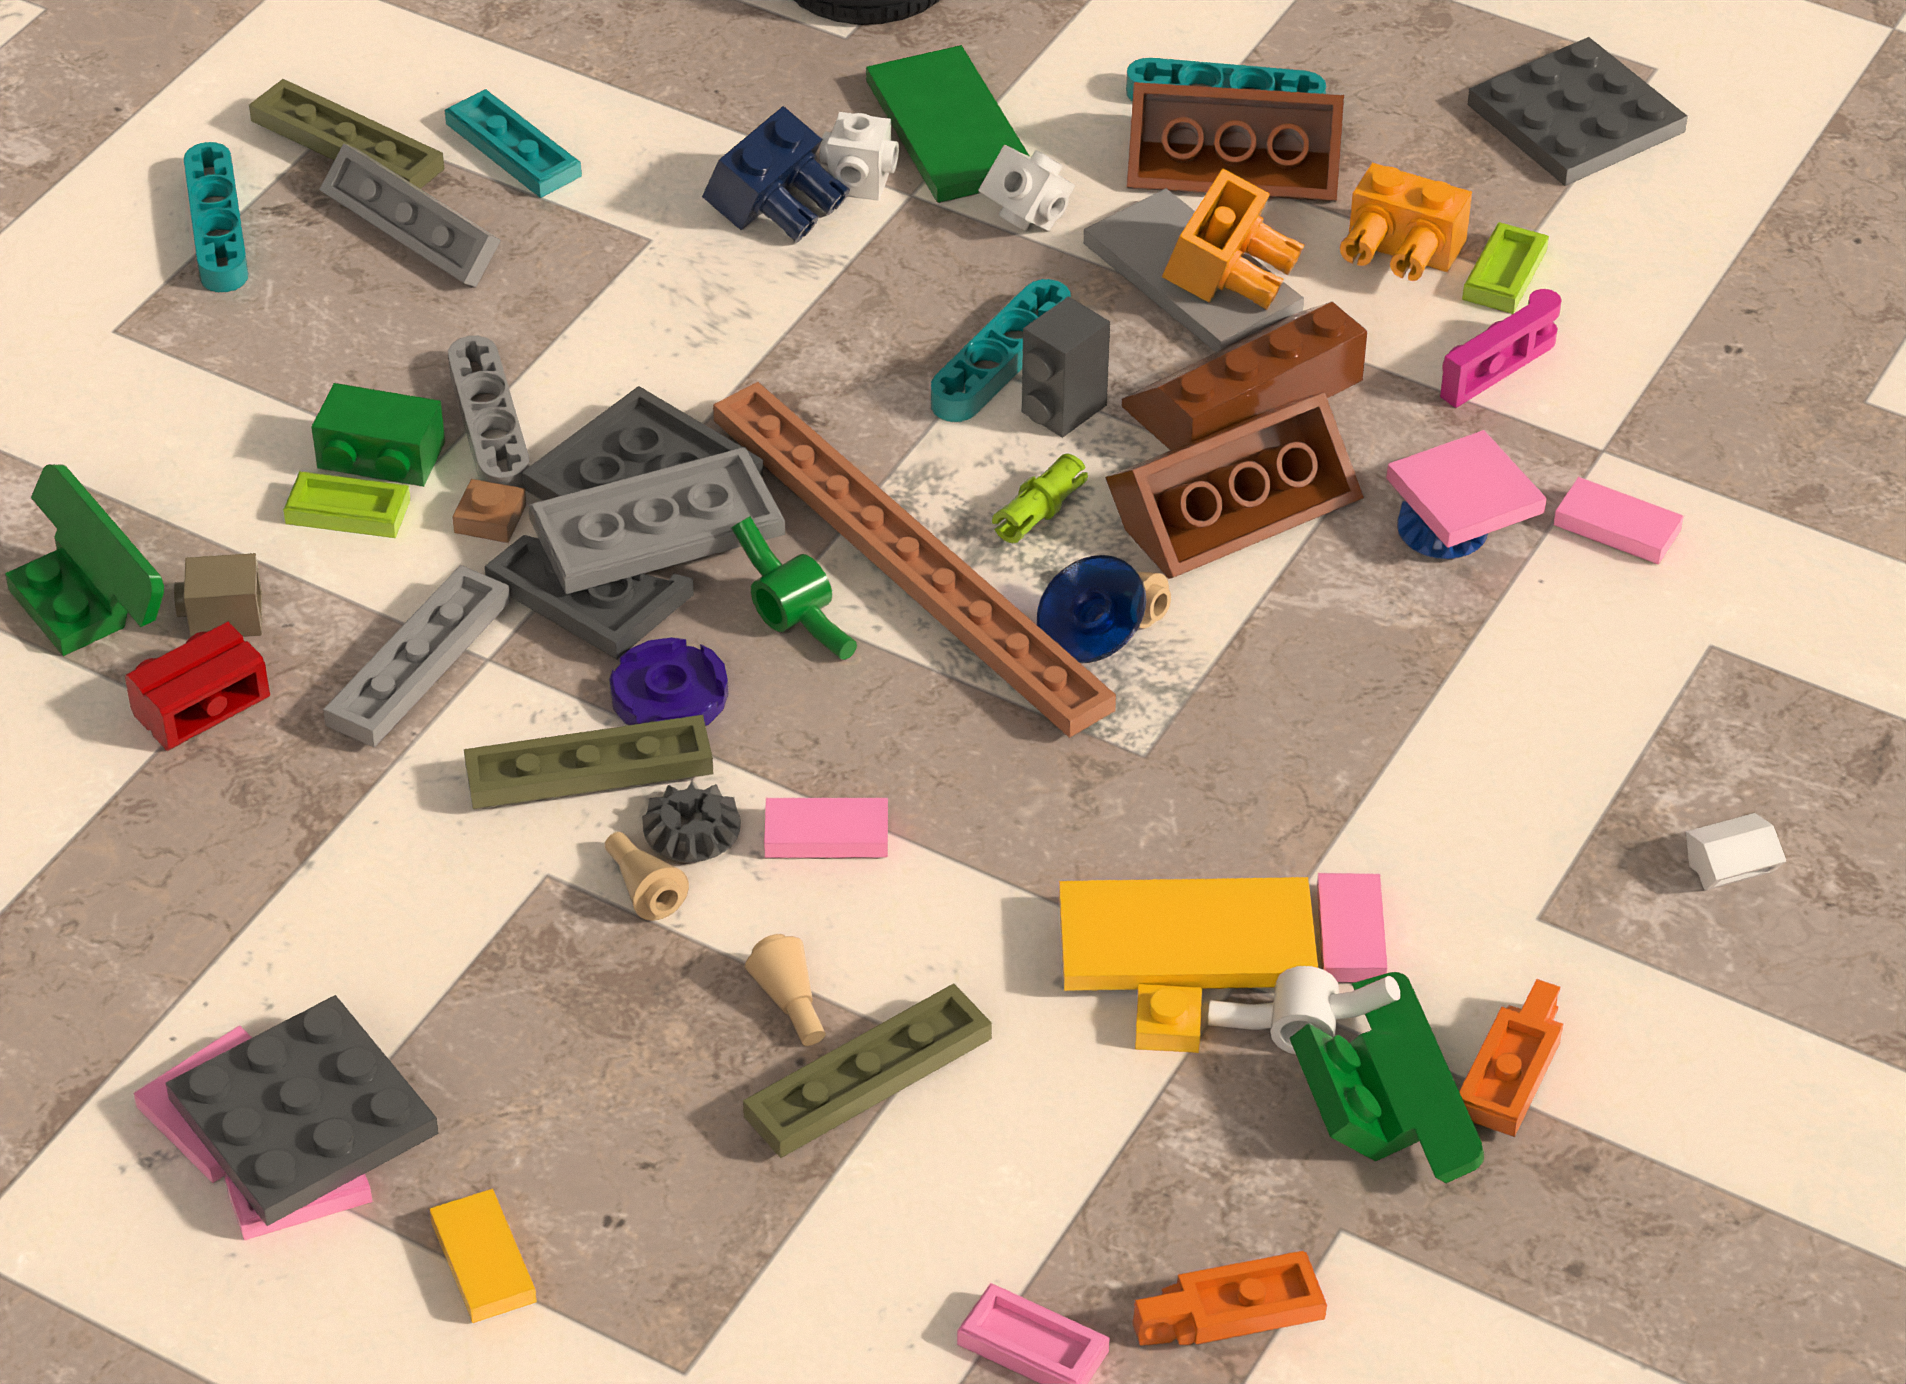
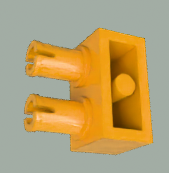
(1406, 218)
(1223, 231)

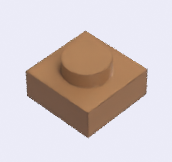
(489, 510)

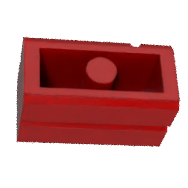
(197, 685)

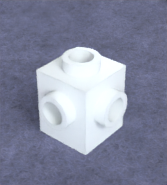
(860, 153)
(1027, 188)

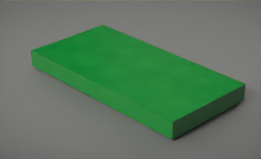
(943, 118)

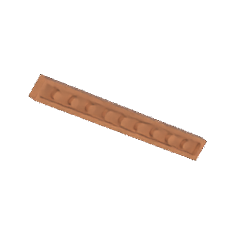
(916, 560)

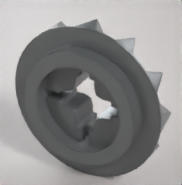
(698, 838)

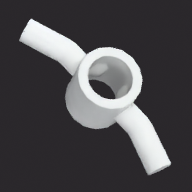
(1302, 998)

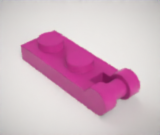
(1501, 349)

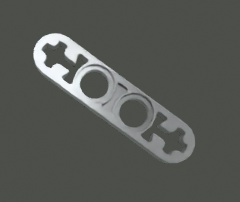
(487, 415)

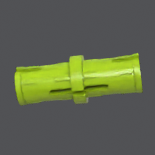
(1039, 498)

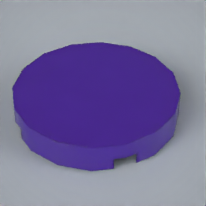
(668, 682)

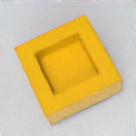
(1168, 1018)

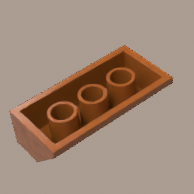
(1264, 136)
(1281, 363)
(1236, 486)

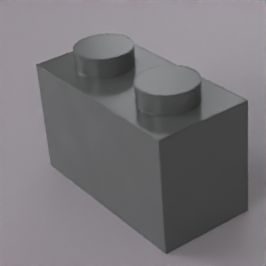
(1065, 366)

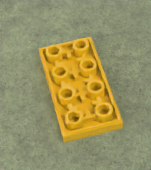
(1184, 932)

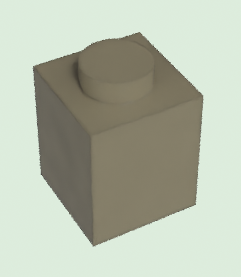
(221, 591)

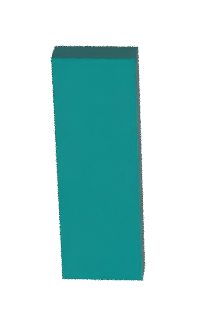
(513, 143)

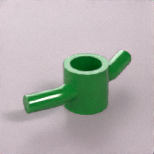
(791, 591)

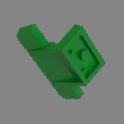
(93, 574)
(1391, 1087)

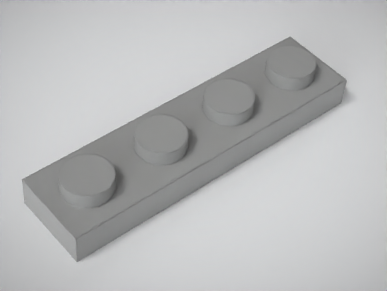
(410, 215)
(416, 656)

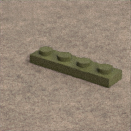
(327, 125)
(588, 761)
(867, 1070)

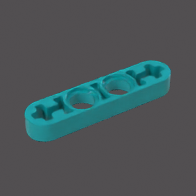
(1221, 75)
(215, 216)
(990, 344)

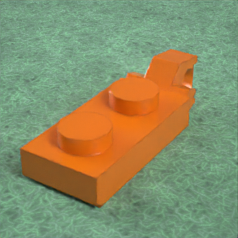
(1513, 1061)
(1232, 1301)

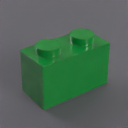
(378, 434)

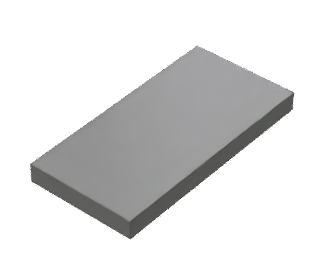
(1139, 247)
(653, 520)

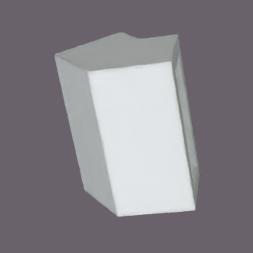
(1734, 850)

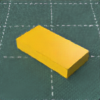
(482, 1255)

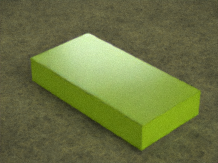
(1505, 267)
(347, 504)

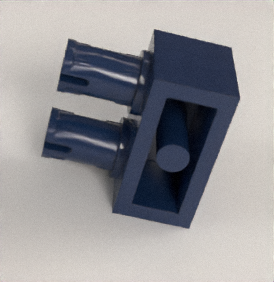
(763, 168)

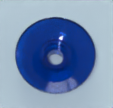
(1081, 594)

